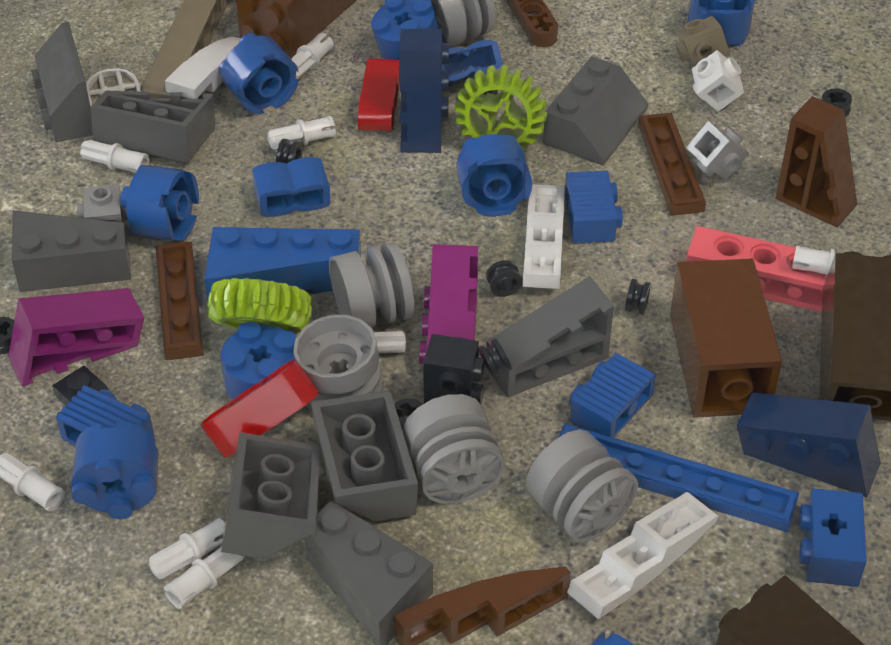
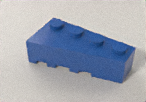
(278, 255)

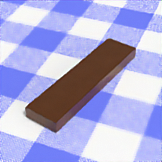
(671, 164)
(179, 301)

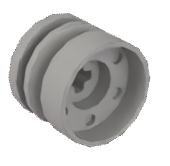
(464, 19)
(379, 285)
(339, 357)
(453, 449)
(581, 485)

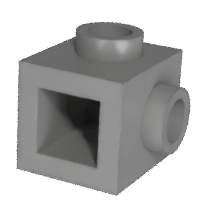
(718, 150)
(102, 204)

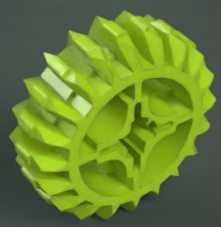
(472, 99)
(259, 301)

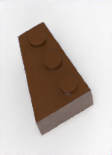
(818, 164)

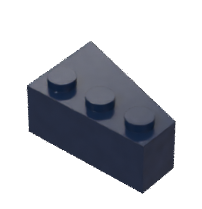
(422, 89)
(813, 438)

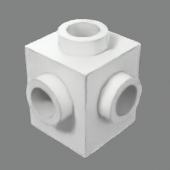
(717, 80)

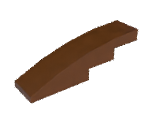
(496, 601)

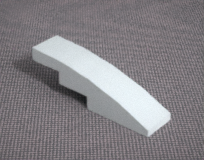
(201, 70)
(544, 237)
(643, 555)

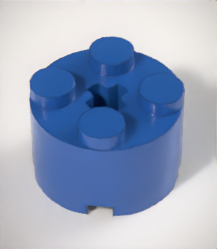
(732, 15)
(397, 16)
(259, 73)
(493, 174)
(161, 202)
(254, 354)
(115, 469)

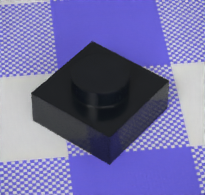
(72, 383)

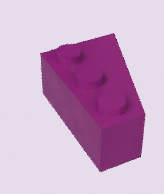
(451, 294)
(70, 328)

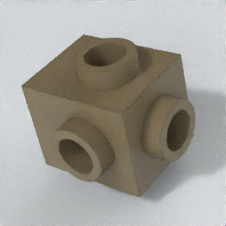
(700, 40)

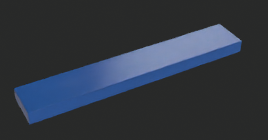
(711, 486)

